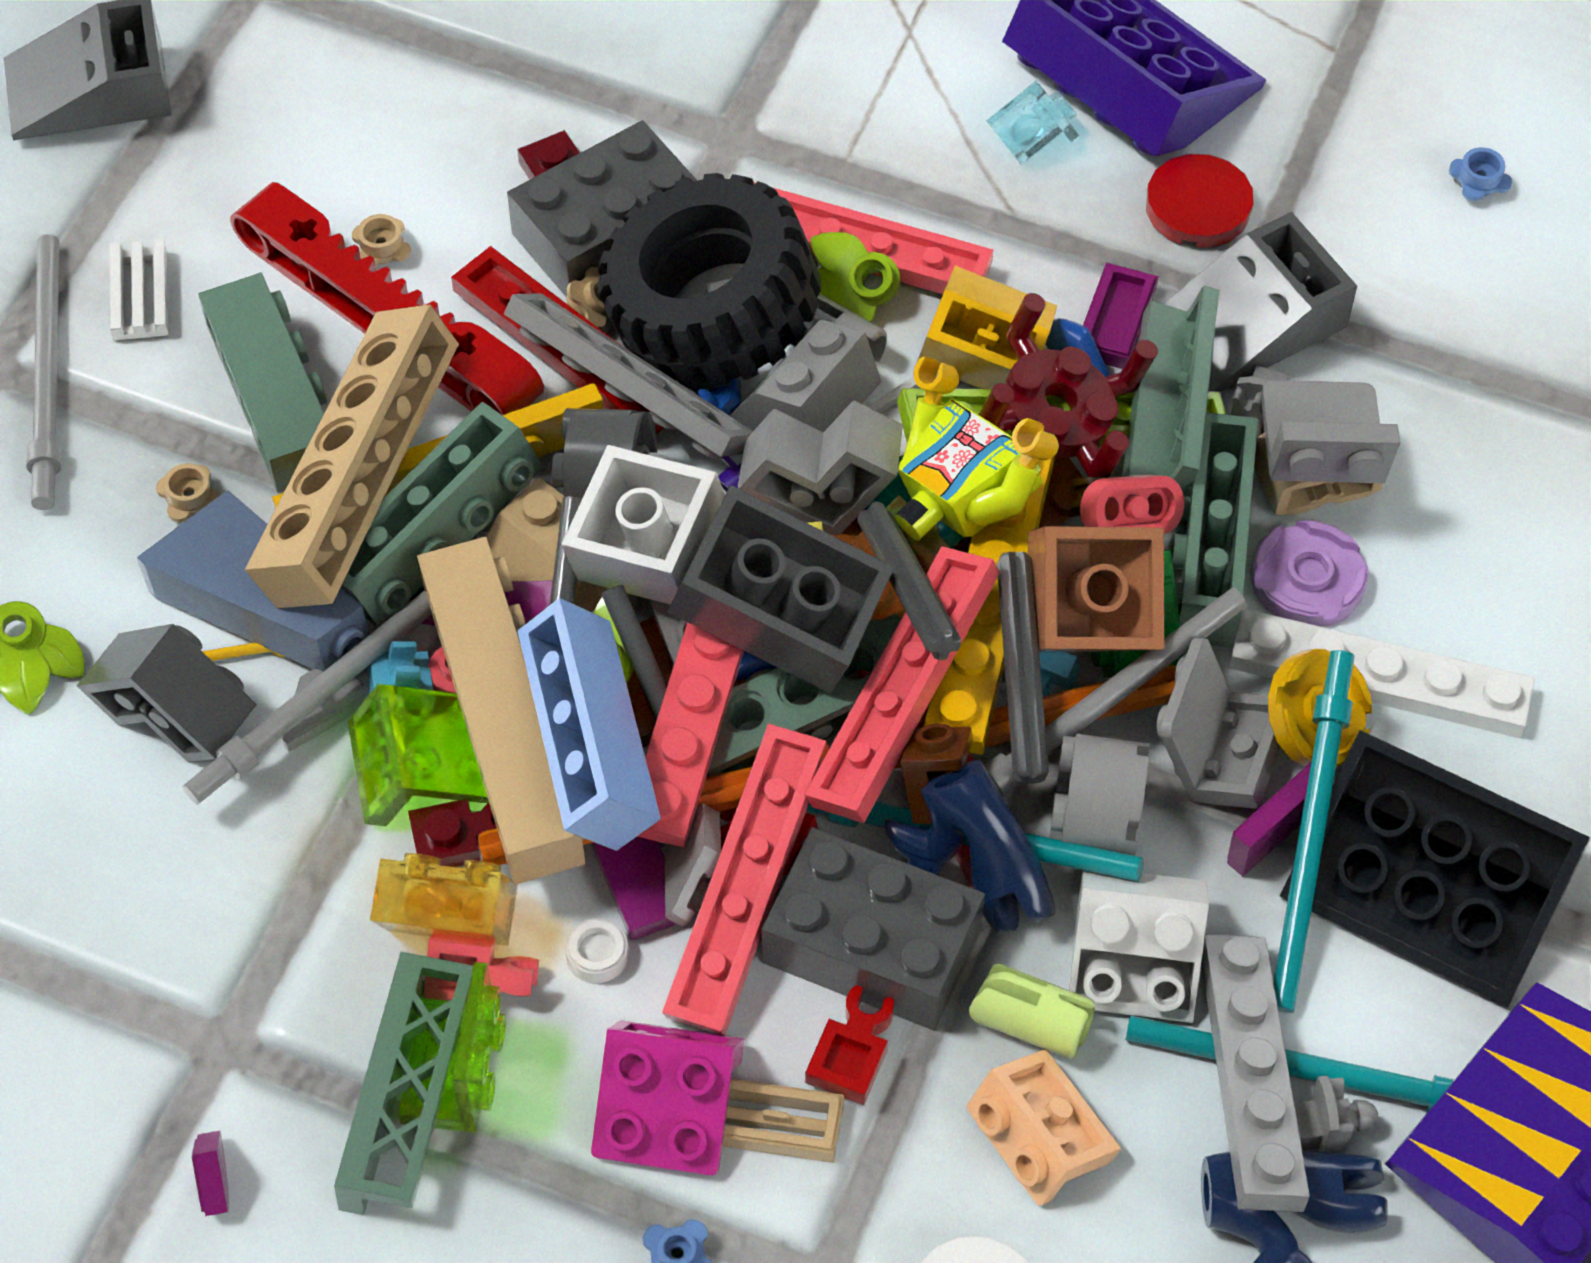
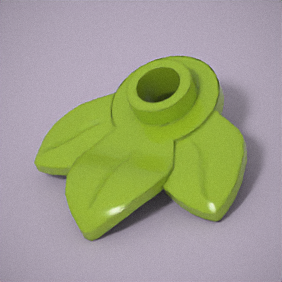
(844, 269)
(34, 656)

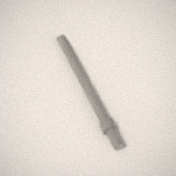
(44, 453)
(1124, 682)
(241, 754)

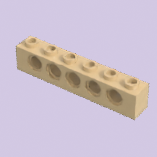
(352, 458)

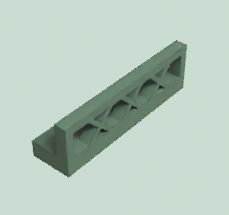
(1173, 395)
(384, 1082)

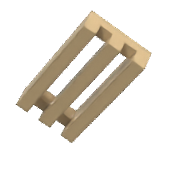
(778, 1142)

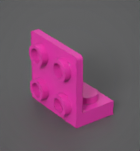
(664, 1096)

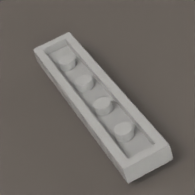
(628, 375)
(1253, 1075)

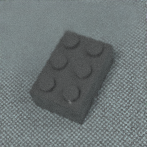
(576, 205)
(781, 589)
(873, 925)

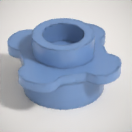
(1481, 173)
(688, 1238)

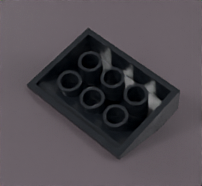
(1440, 868)

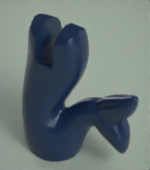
(1000, 852)
(1327, 1206)

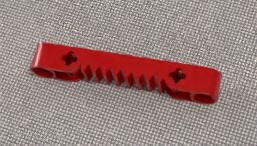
(300, 246)

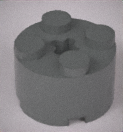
(586, 438)

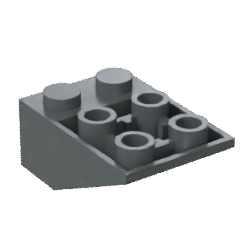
(89, 72)
(1273, 299)

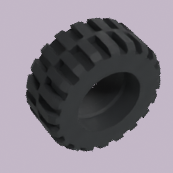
(688, 233)

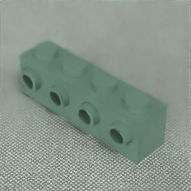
(266, 370)
(439, 506)
(1217, 521)

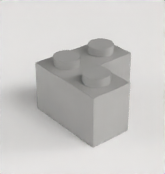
(819, 472)

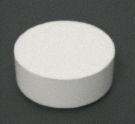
(596, 950)

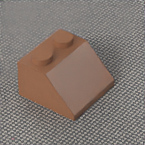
(1098, 588)

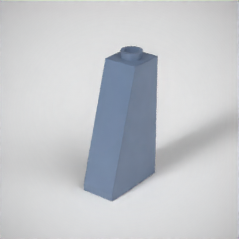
(204, 574)

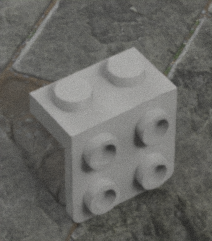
(1326, 432)
(1215, 735)

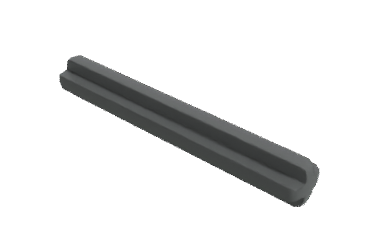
(910, 581)
(1022, 668)

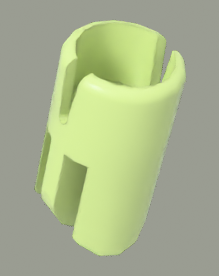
(1033, 1010)

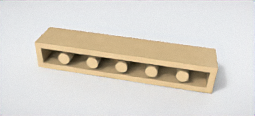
(498, 705)

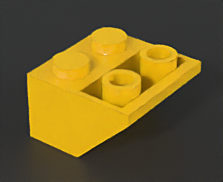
(973, 328)

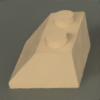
(529, 536)

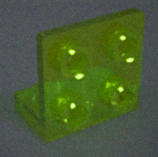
(411, 746)
(468, 1082)

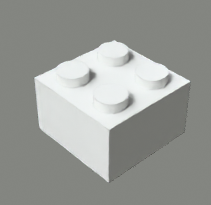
(641, 523)

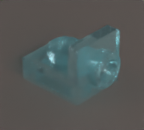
(1033, 121)

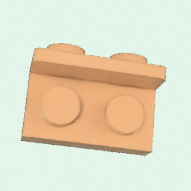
(1040, 1125)

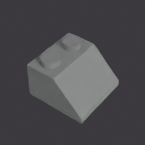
(815, 378)

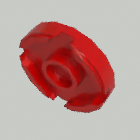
(1199, 200)

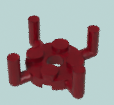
(1075, 380)

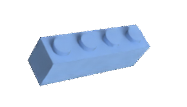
(588, 725)

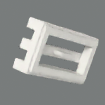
(137, 256)

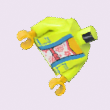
(963, 465)

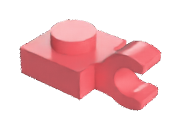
(512, 974)

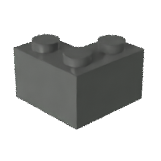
(170, 685)

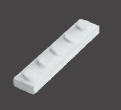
(1394, 673)

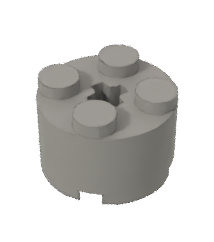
(1104, 792)

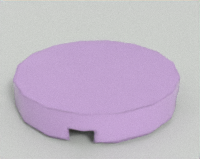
(1309, 573)

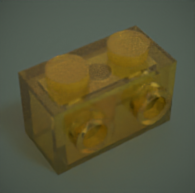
(428, 898)

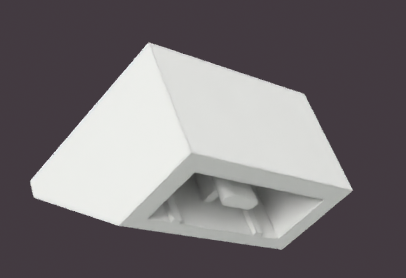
(1140, 944)

